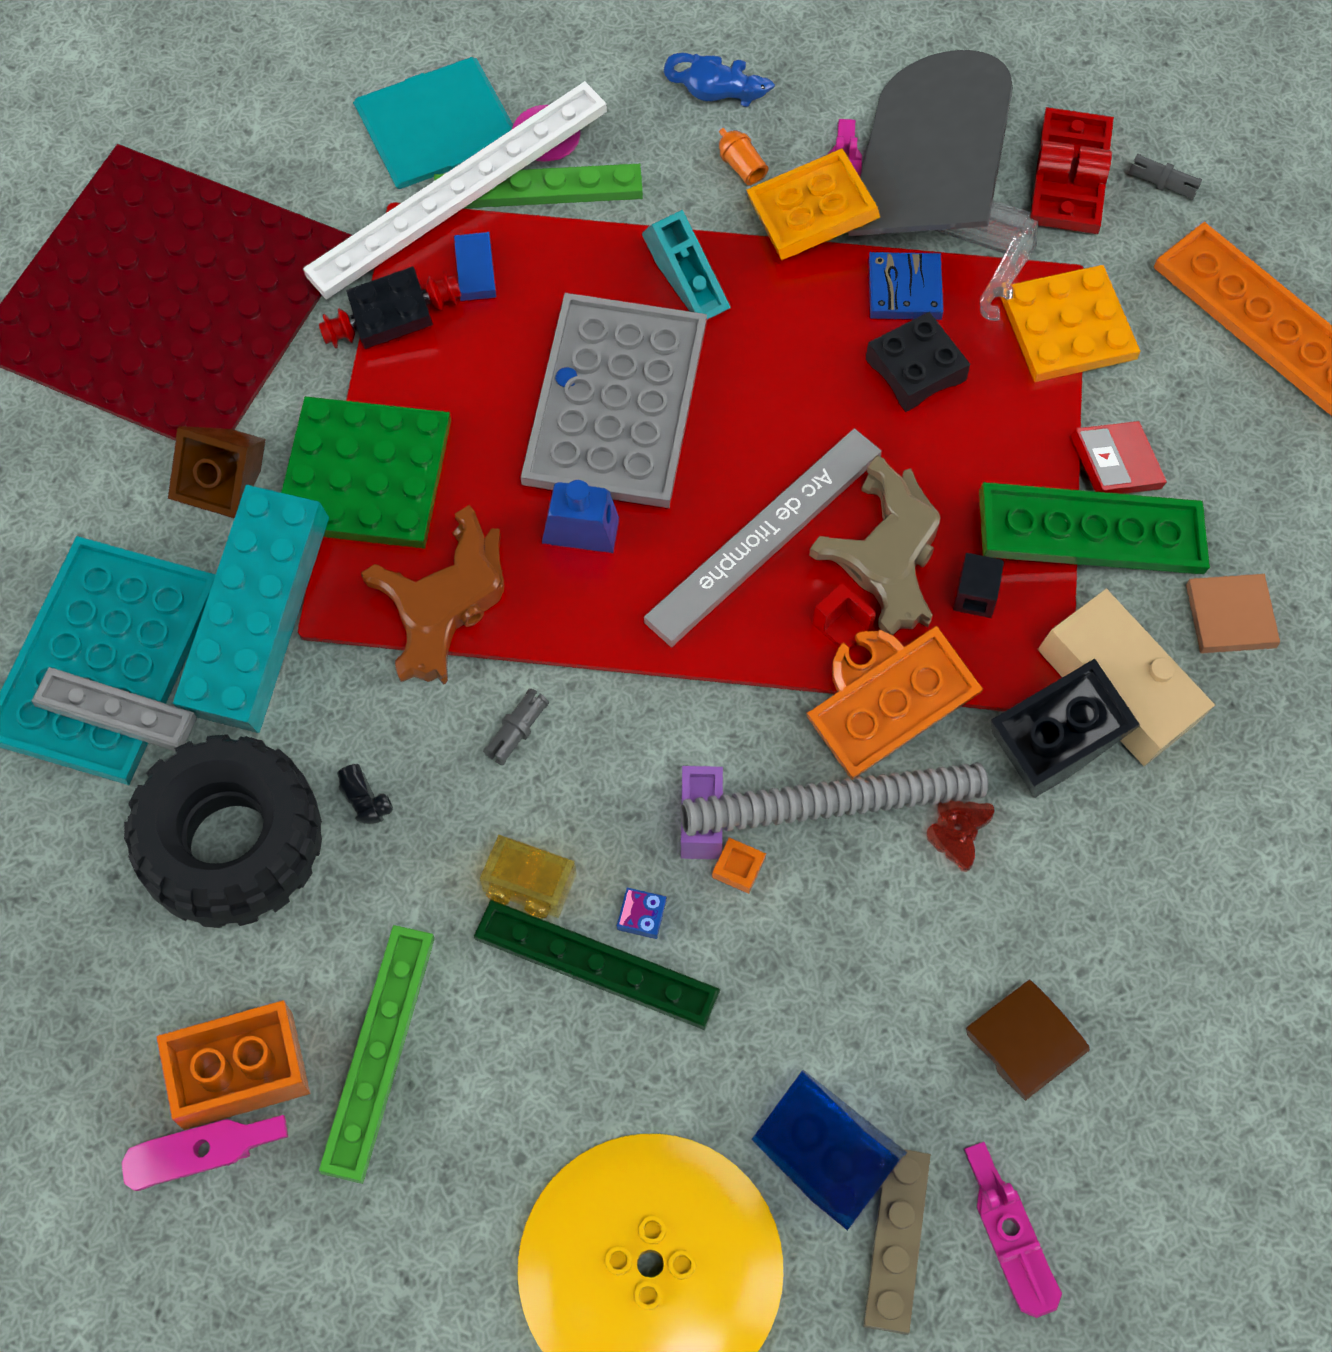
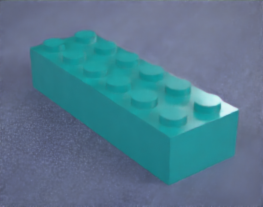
(252, 608)

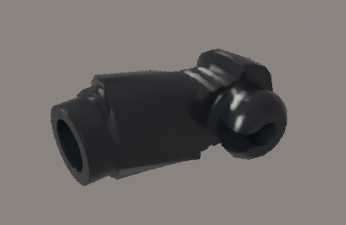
(358, 793)

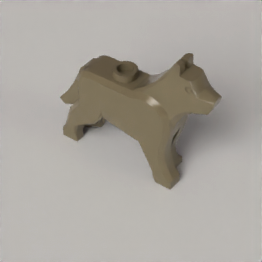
(889, 555)

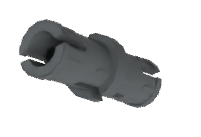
(1165, 176)
(516, 726)

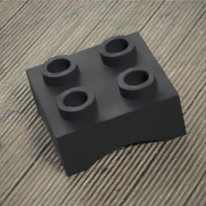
(917, 360)

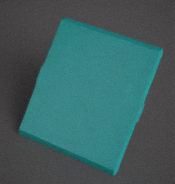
(433, 120)

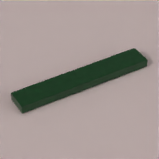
(597, 964)

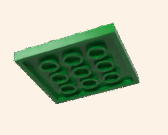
(369, 468)

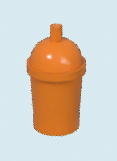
(742, 156)

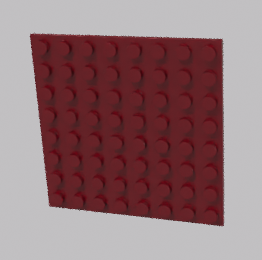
(163, 296)

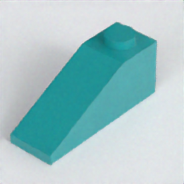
(685, 264)

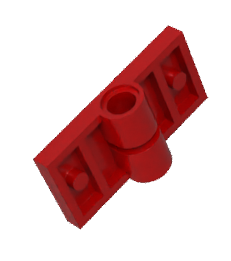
(1072, 170)

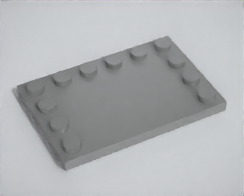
(628, 401)

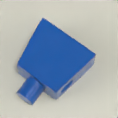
(581, 517)

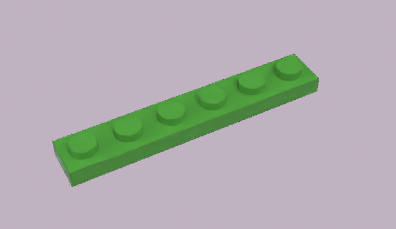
(564, 186)
(377, 1055)

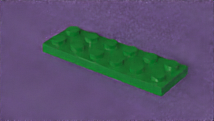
(1093, 528)

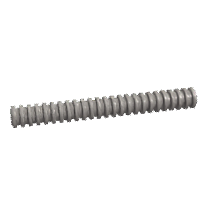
(834, 798)

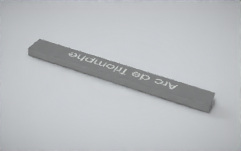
(761, 538)

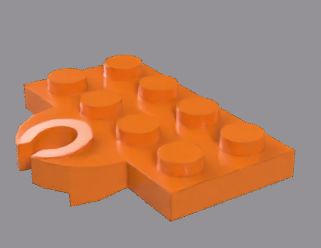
(890, 696)

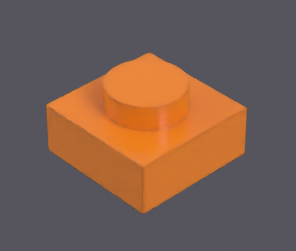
(739, 865)

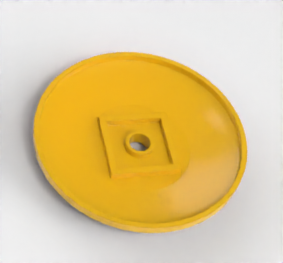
(638, 1199)

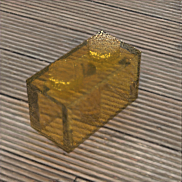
(527, 877)

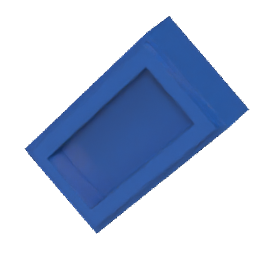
(475, 266)

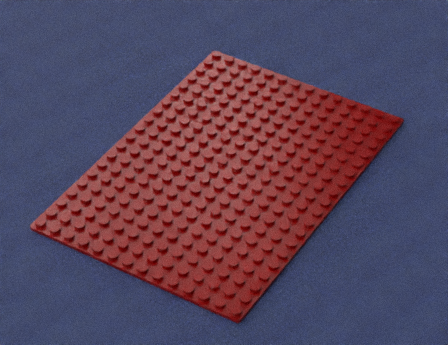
(769, 399)

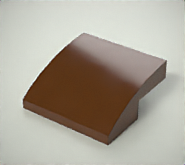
(1027, 1039)

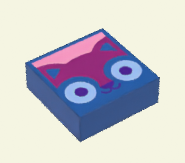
(641, 913)

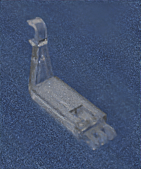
(1009, 233)

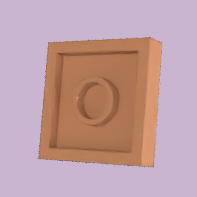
(1232, 613)

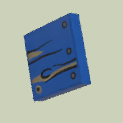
(905, 285)

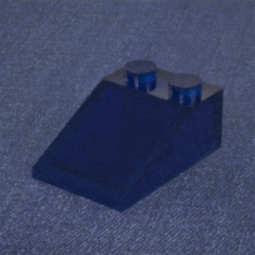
(828, 1149)

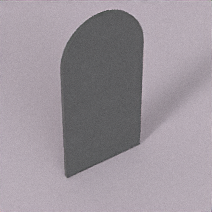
(937, 143)

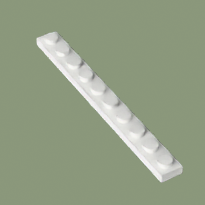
(454, 190)

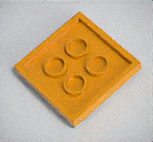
(813, 204)
(1070, 323)

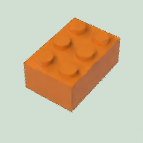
(232, 1065)

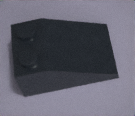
(1063, 727)

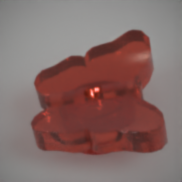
(959, 843)

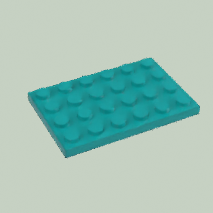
(111, 622)

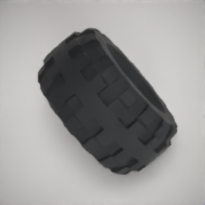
(195, 786)

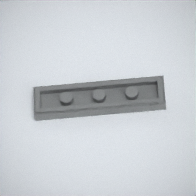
(114, 709)

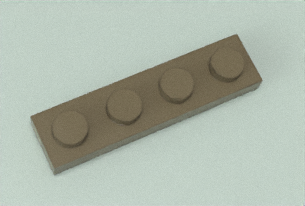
(897, 1246)

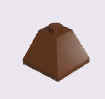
(214, 467)

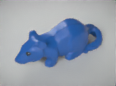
(713, 81)

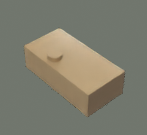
(1138, 667)

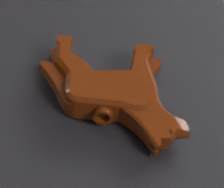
(444, 599)

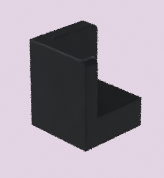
(978, 585)

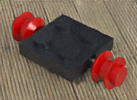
(389, 308)

